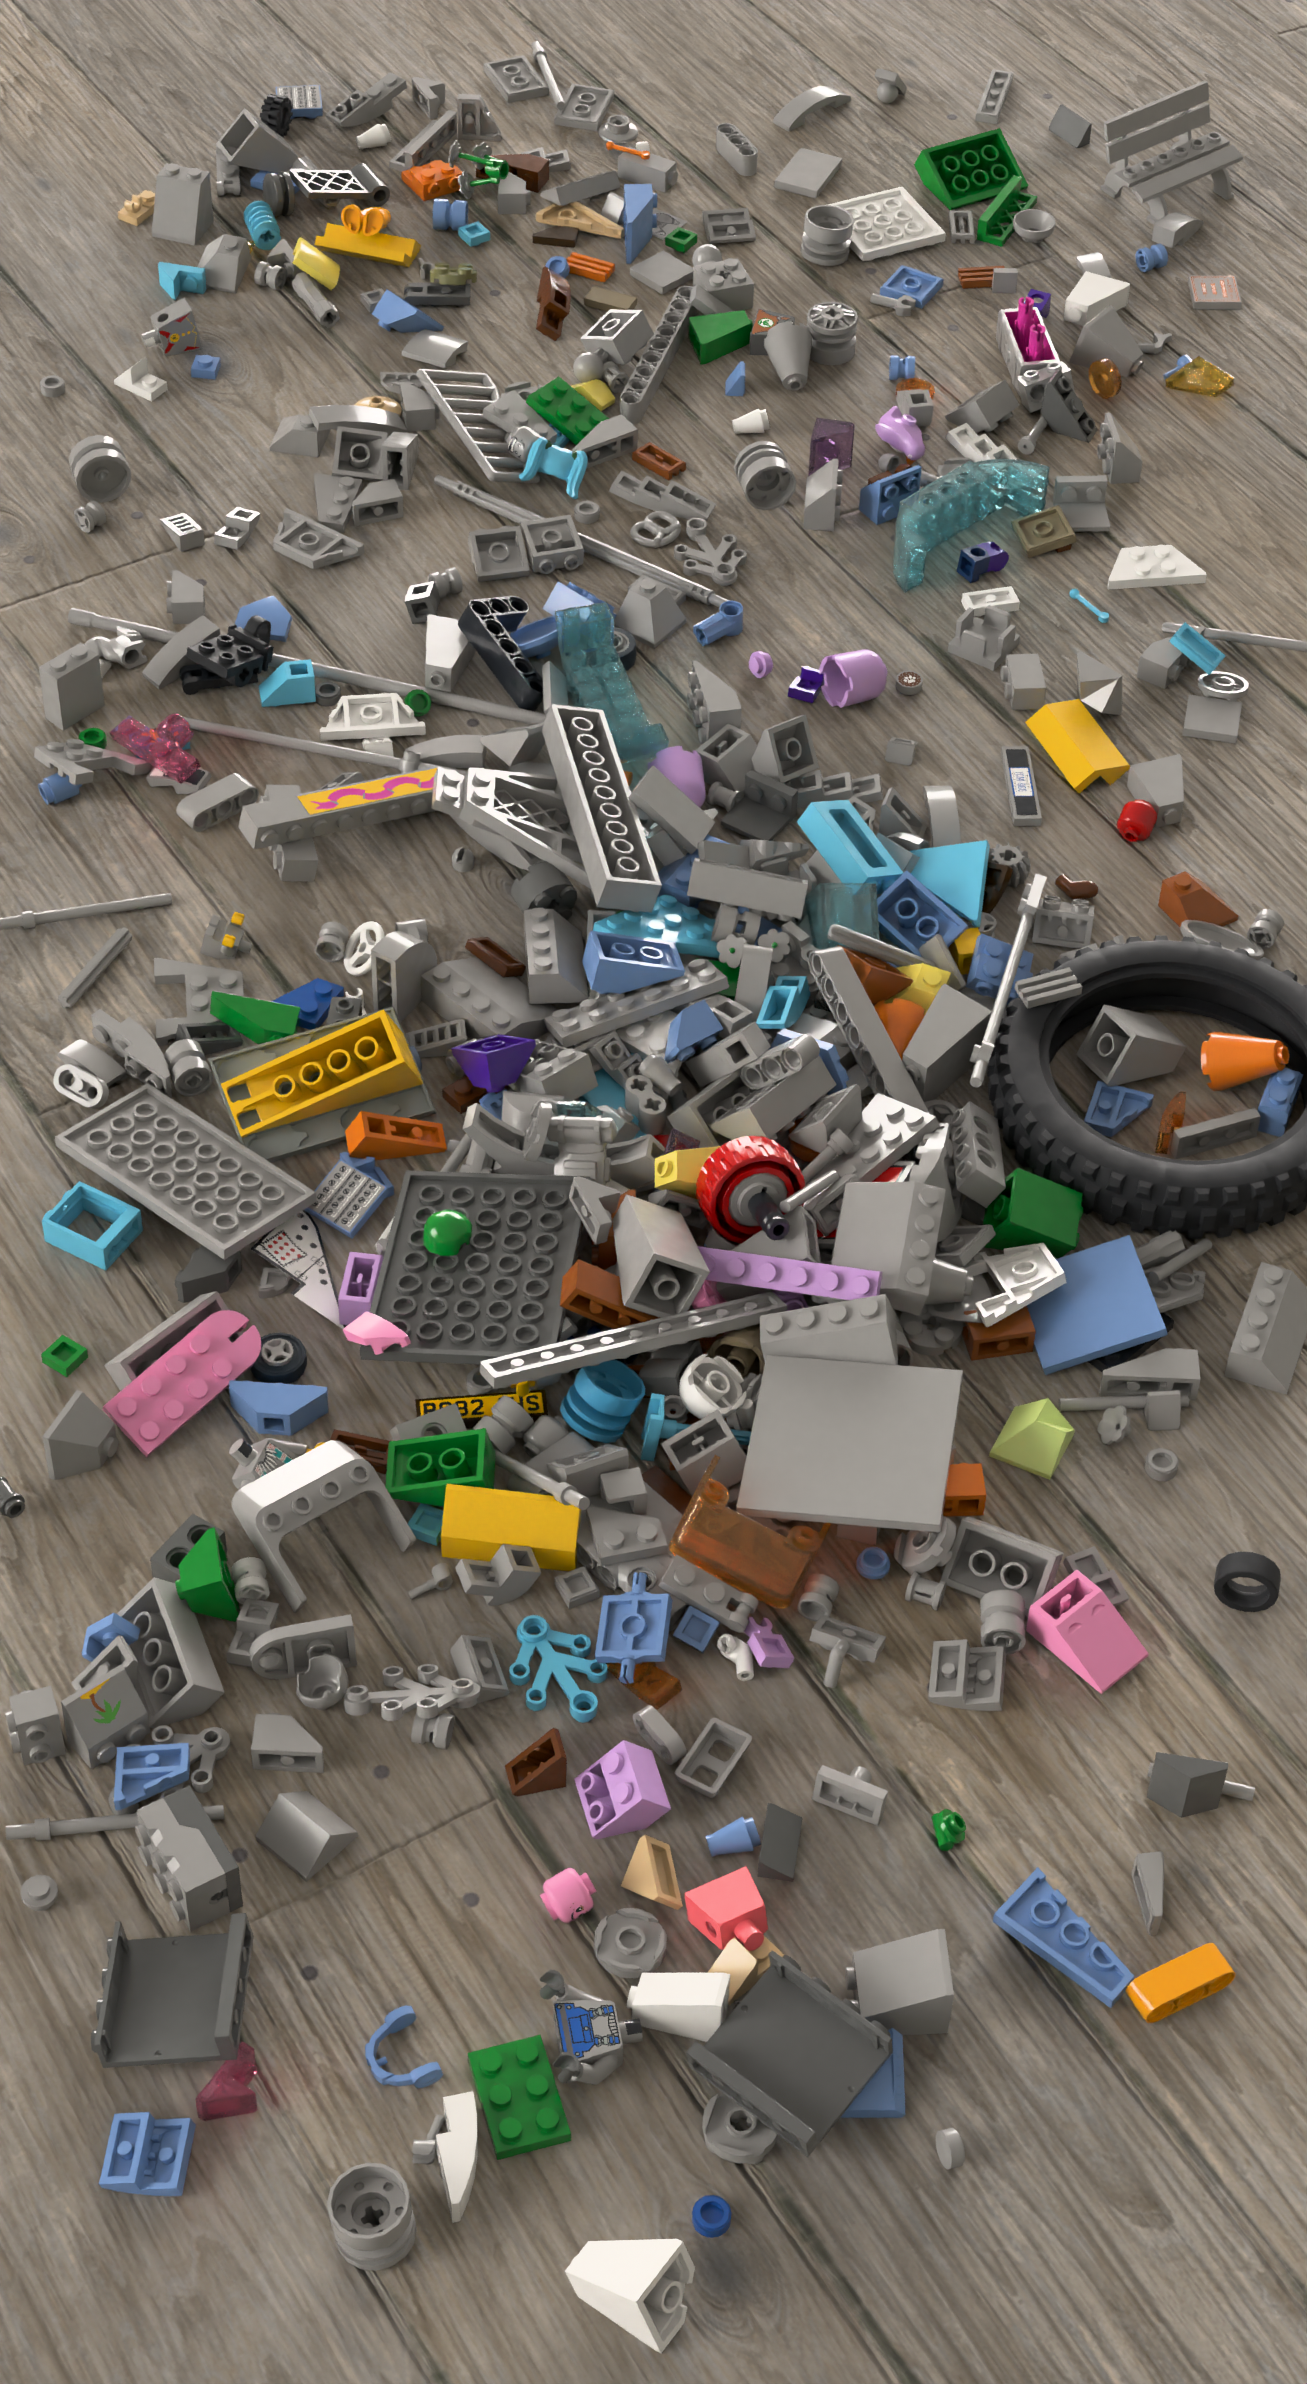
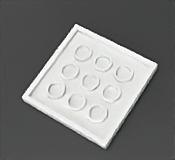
(889, 224)

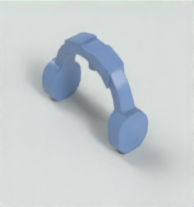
(421, 2076)

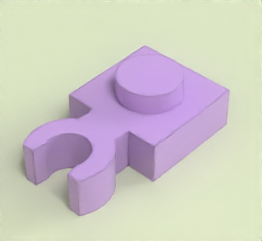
(767, 1647)

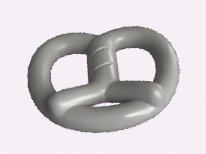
(673, 530)

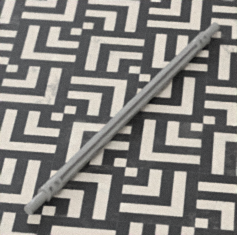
(589, 544)

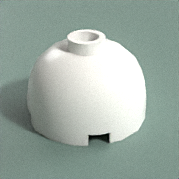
(711, 1386)

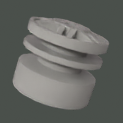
(827, 235)
(832, 332)
(765, 475)
(368, 2197)

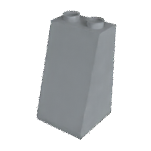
(945, 1042)
(656, 1258)

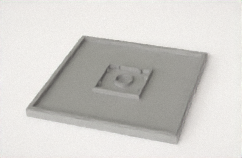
(851, 1443)

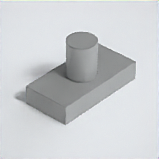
(850, 1793)

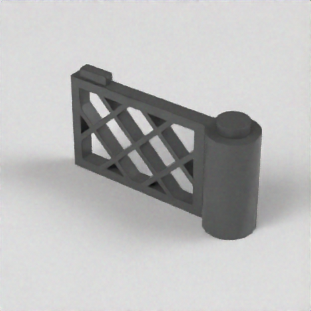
(342, 184)

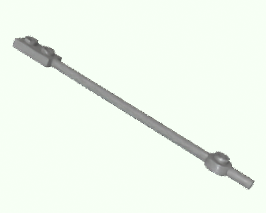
(1027, 909)

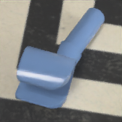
(1182, 361)

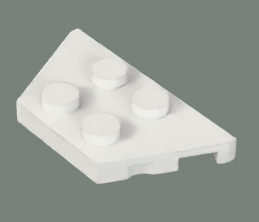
(1153, 567)
(371, 718)

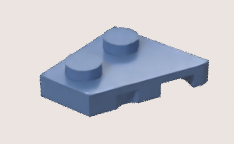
(148, 1771)

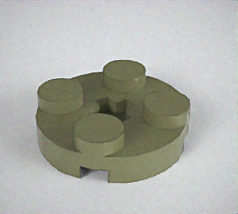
(453, 275)

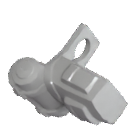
(583, 1146)

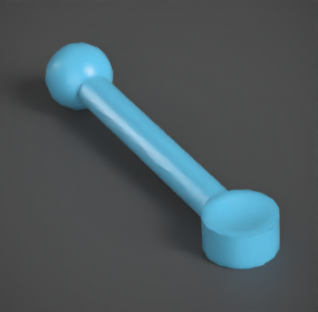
(1102, 616)

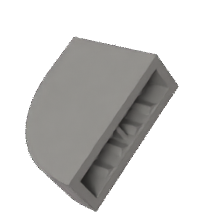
(397, 971)

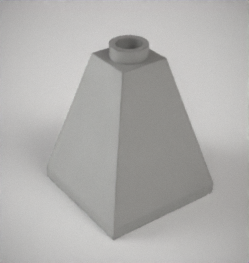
(1108, 338)

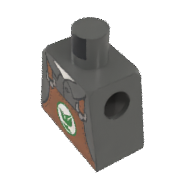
(763, 322)

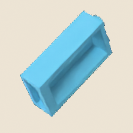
(848, 844)

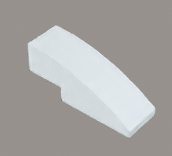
(458, 2151)

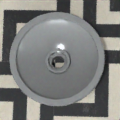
(1206, 932)

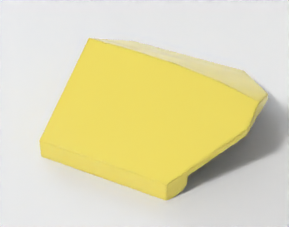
(596, 393)

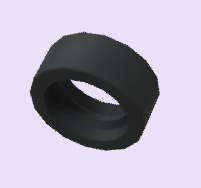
(1247, 1566)

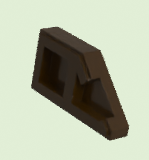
(557, 236)

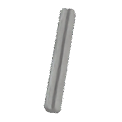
(874, 947)
(95, 967)

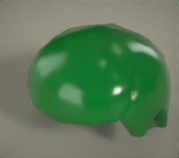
(446, 1232)

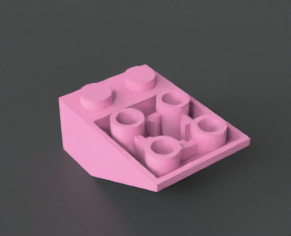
(1085, 1632)

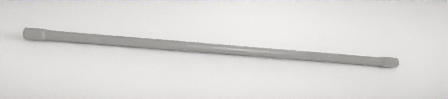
(91, 620)

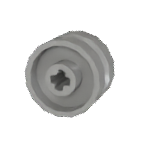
(99, 468)

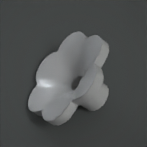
(1114, 1425)

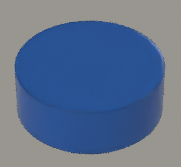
(711, 2216)

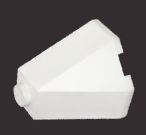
(636, 2285)

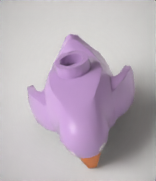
(901, 434)

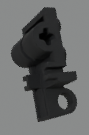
(237, 653)

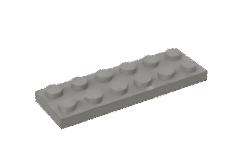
(617, 1010)

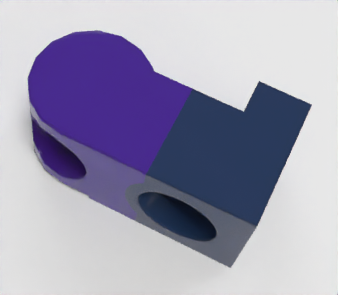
(981, 559)

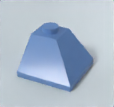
(402, 315)

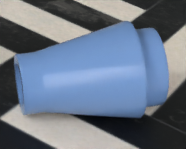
(734, 1838)

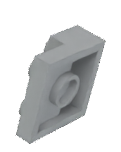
(552, 544)
(498, 553)

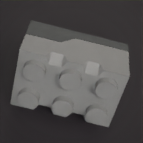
(188, 1859)

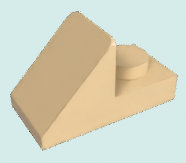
(743, 1965)

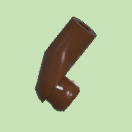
(1076, 890)

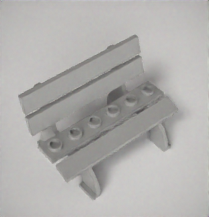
(1177, 157)

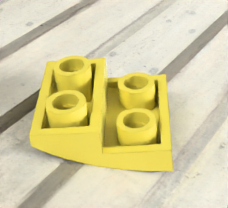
(316, 264)

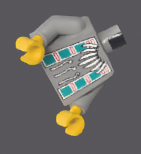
(263, 1458)

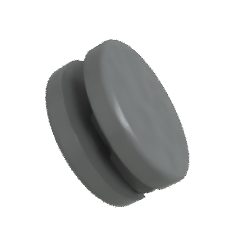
(279, 193)

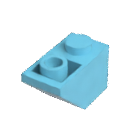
(289, 684)

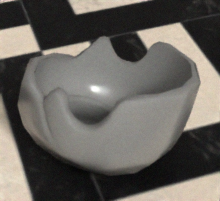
(323, 1682)

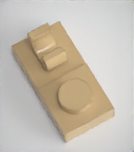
(138, 208)

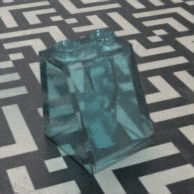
(842, 904)

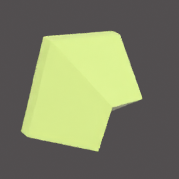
(1034, 1438)

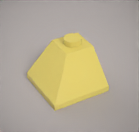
(925, 984)

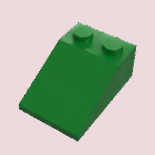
(425, 1465)

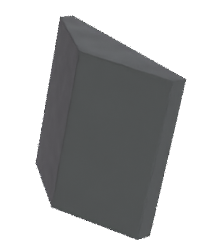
(1186, 1783)

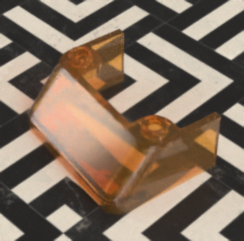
(742, 1549)

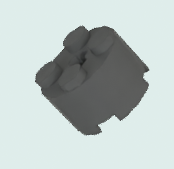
(546, 889)

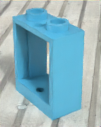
(114, 1241)

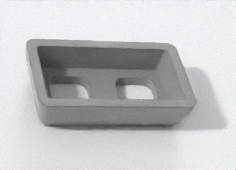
(699, 1756)

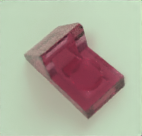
(227, 2090)

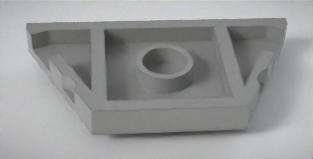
(313, 542)

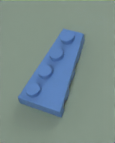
(1049, 1928)

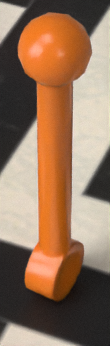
(644, 154)

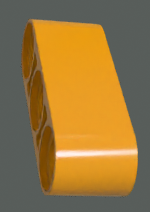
(1180, 1983)

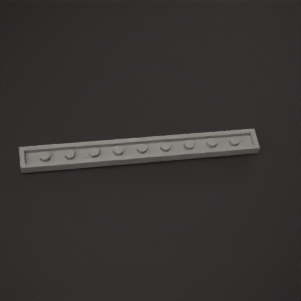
(629, 1340)

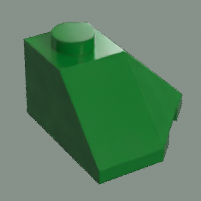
(207, 1579)

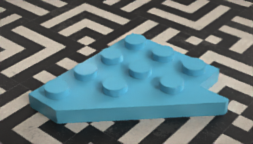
(667, 922)

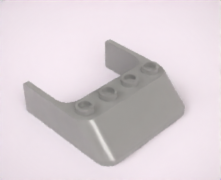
(304, 1492)

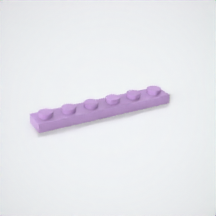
(790, 1274)

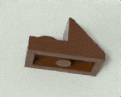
(463, 1094)

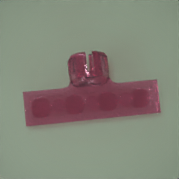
(160, 745)

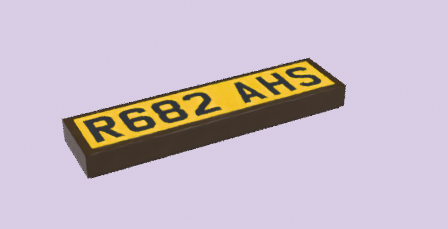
(476, 1406)

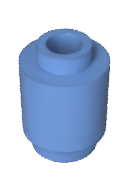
(57, 789)

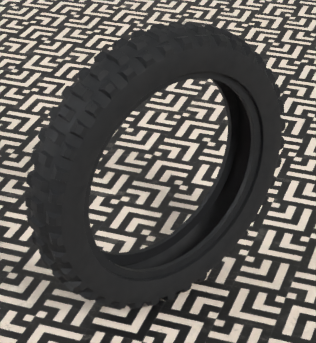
(1118, 1179)

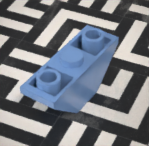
(278, 1406)

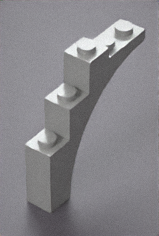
(630, 1160)

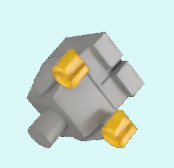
(224, 938)

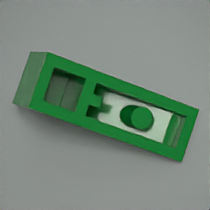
(255, 1018)

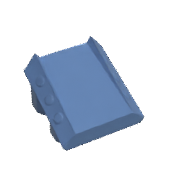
(885, 2092)

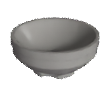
(1034, 225)

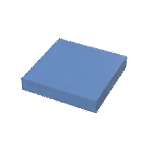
(912, 283)

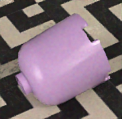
(852, 677)
(683, 770)

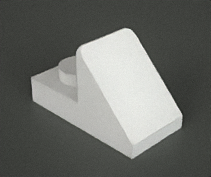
(140, 382)

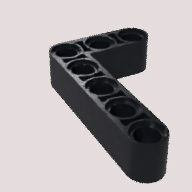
(487, 629)

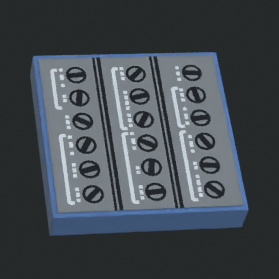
(305, 100)
(347, 1198)

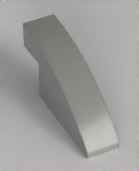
(500, 845)

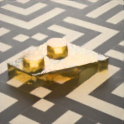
(1200, 378)

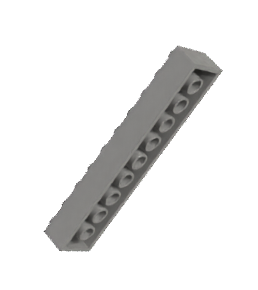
(600, 810)

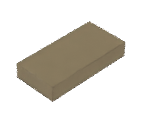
(606, 299)

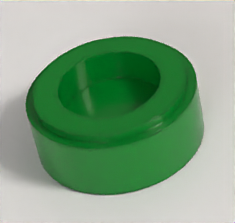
(94, 737)

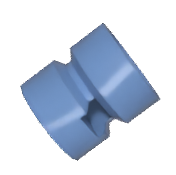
(449, 214)

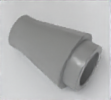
(660, 1074)

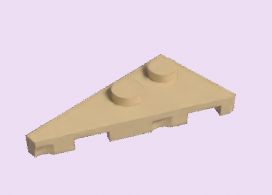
(581, 217)

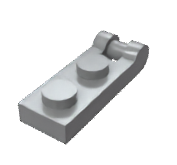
(708, 1594)

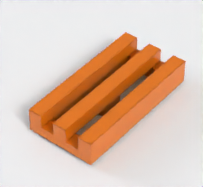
(590, 267)

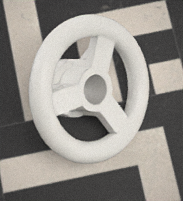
(363, 951)

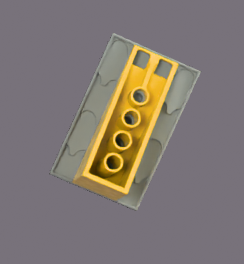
(313, 1084)

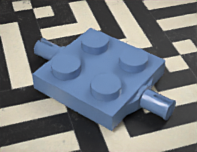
(633, 1628)

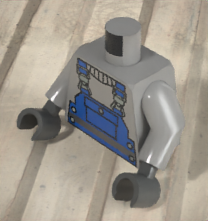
(586, 2032)

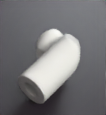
(738, 1653)

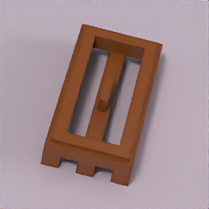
(976, 276)
(658, 461)

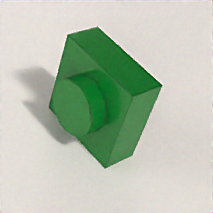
(681, 239)
(64, 1355)

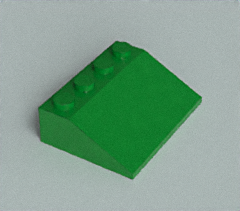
(968, 169)

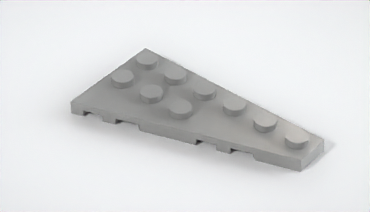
(880, 1139)

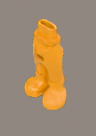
(369, 220)

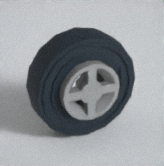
(280, 1359)

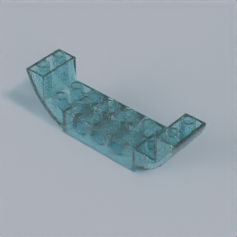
(959, 502)
(601, 683)

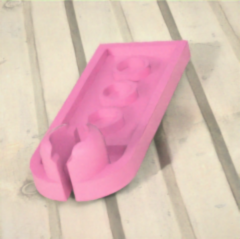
(184, 1380)

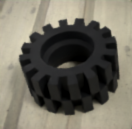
(277, 113)

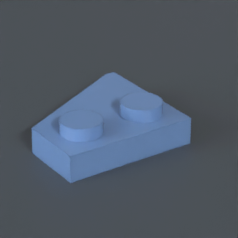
(1115, 1108)

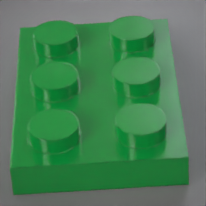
(566, 409)
(519, 2097)

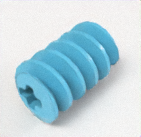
(262, 225)

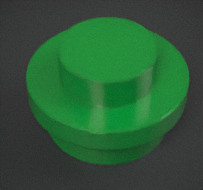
(418, 701)

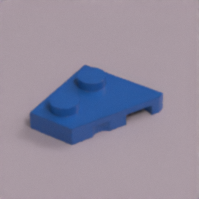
(313, 1001)

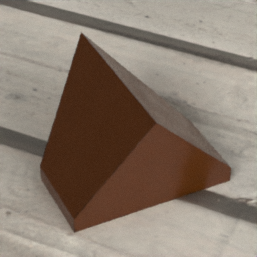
(539, 1766)

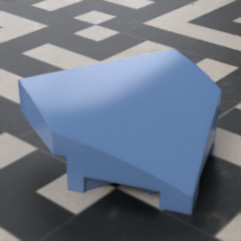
(271, 610)

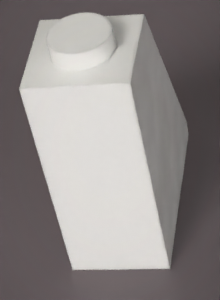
(1092, 296)
(681, 2003)

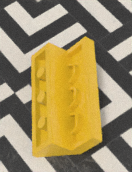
(377, 247)
(1077, 743)
(485, 1518)

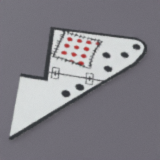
(300, 1253)

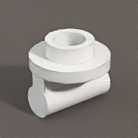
(743, 1416)

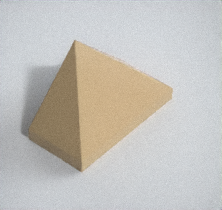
(653, 1873)

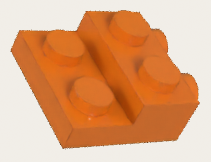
(432, 179)

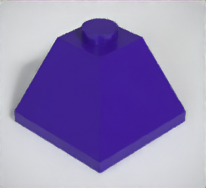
(494, 1060)

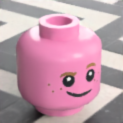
(568, 1895)

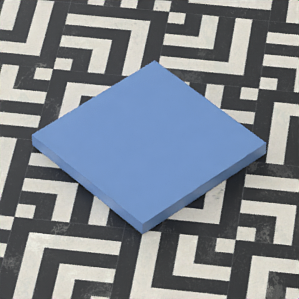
(1098, 1309)

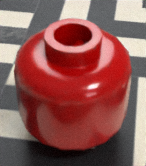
(1137, 820)

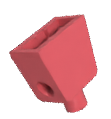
(729, 1910)

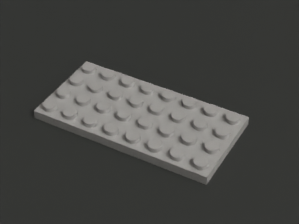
(186, 1170)

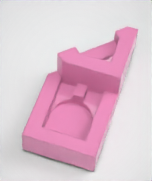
(375, 1331)

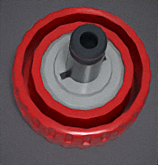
(744, 1188)

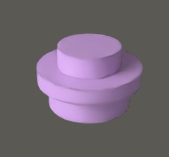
(760, 664)

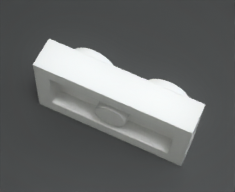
(1001, 598)

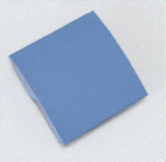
(147, 2154)

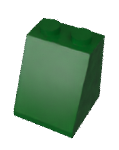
(1034, 1213)

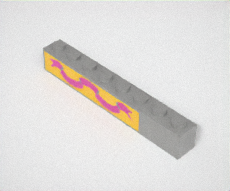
(338, 808)

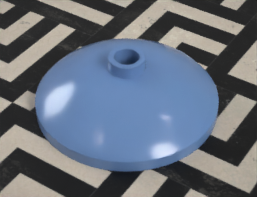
(537, 637)

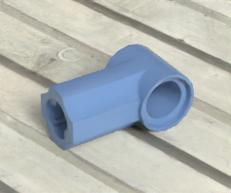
(725, 622)

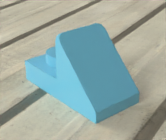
(179, 278)

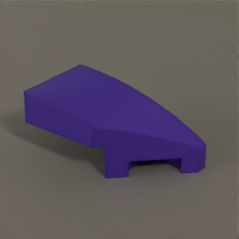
(807, 685)

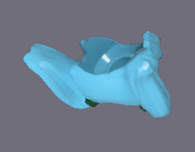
(557, 462)

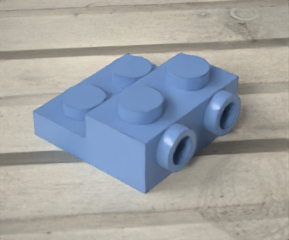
(989, 964)

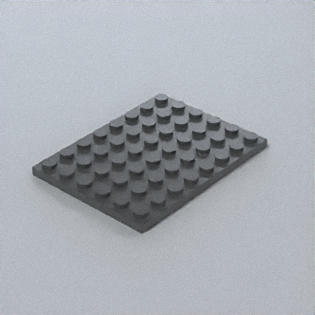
(498, 1289)

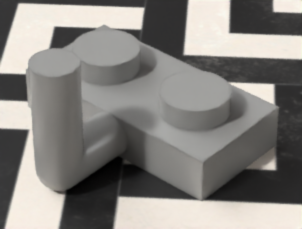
(844, 1639)

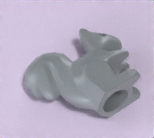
(122, 649)

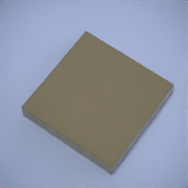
(1043, 531)

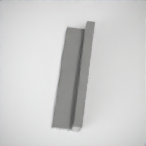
(426, 143)

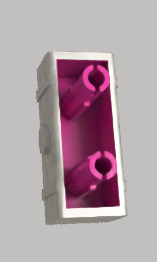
(1024, 340)

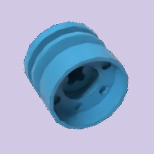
(602, 1400)

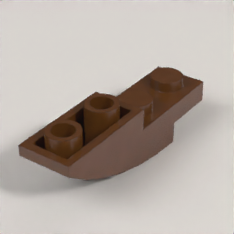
(554, 302)

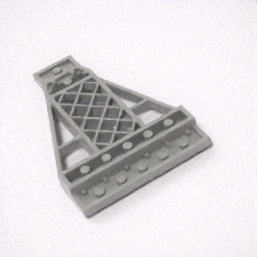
(477, 802)

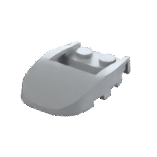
(938, 1171)

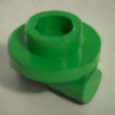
(948, 1828)

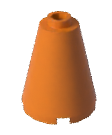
(900, 1021)
(1240, 1059)

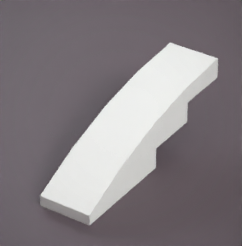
(976, 447)

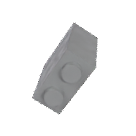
(71, 686)

